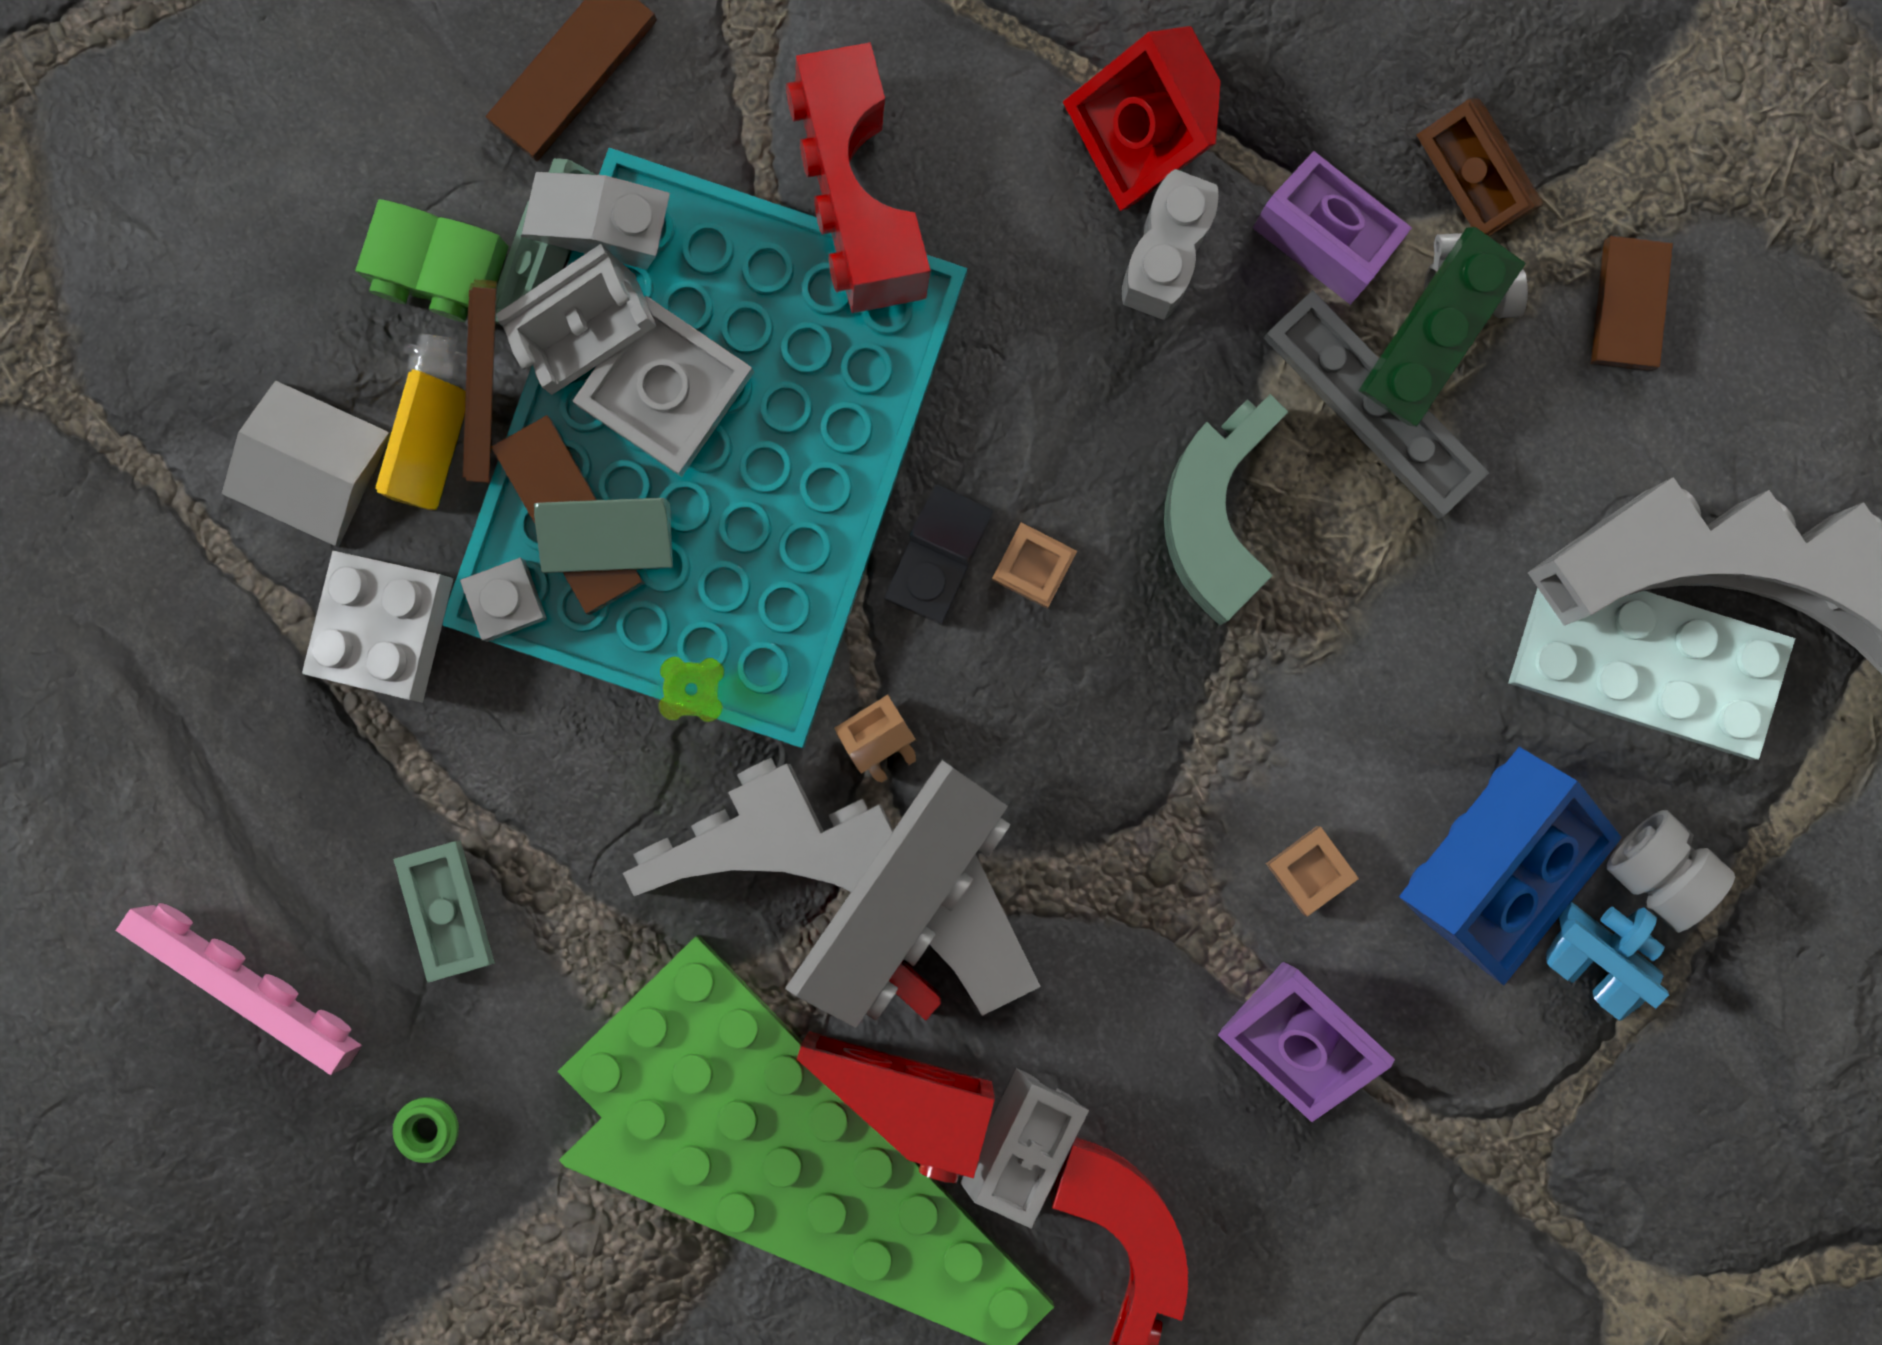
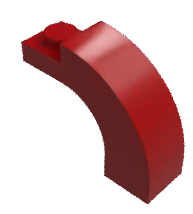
(1122, 1199)

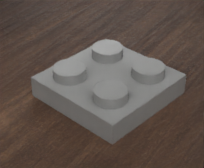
(665, 390)
(377, 626)

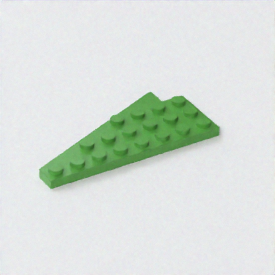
(741, 1137)

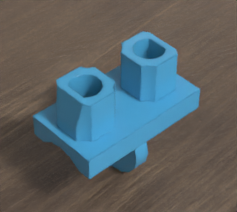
(1630, 975)

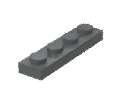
(1335, 367)

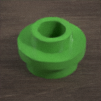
(409, 1140)

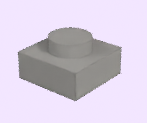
(503, 599)

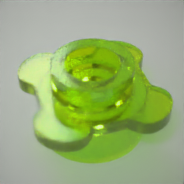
(678, 676)

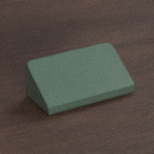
(604, 535)

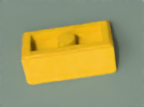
(422, 441)

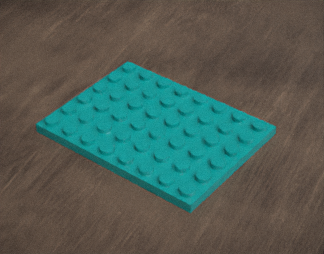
(780, 496)

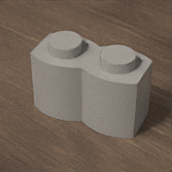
(1168, 250)

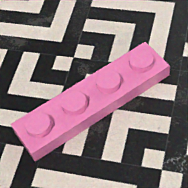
(220, 972)

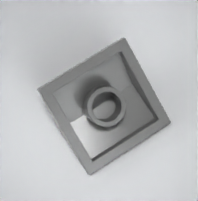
(304, 462)

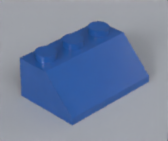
(1511, 864)

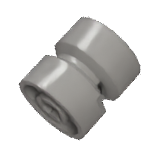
(1679, 881)

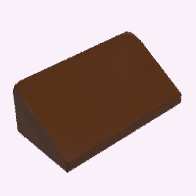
(1479, 168)

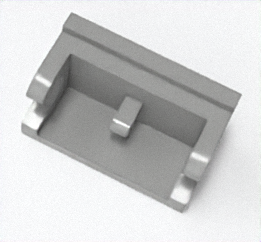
(576, 319)
(1024, 1148)

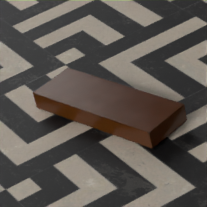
(569, 72)
(479, 380)
(547, 472)

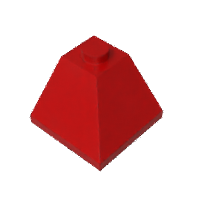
(1148, 112)

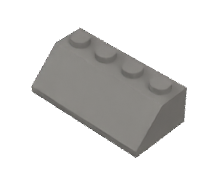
(898, 897)

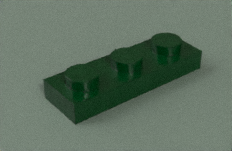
(1442, 326)

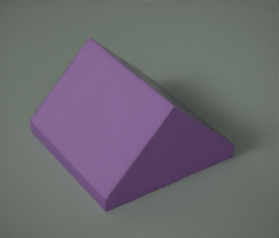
(1331, 227)
(1304, 1043)

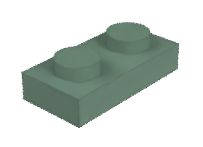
(444, 911)

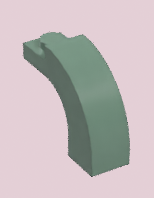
(1197, 531)

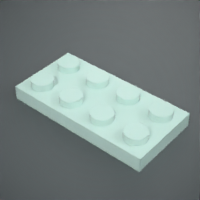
(1660, 668)

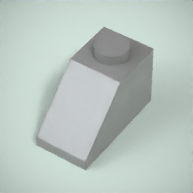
(596, 210)

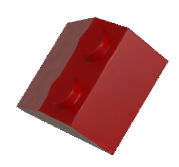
(915, 1106)

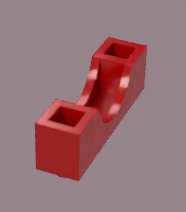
(876, 246)

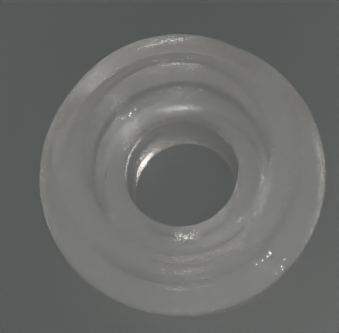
(435, 356)

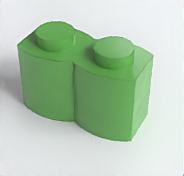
(427, 258)

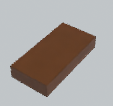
(1631, 303)

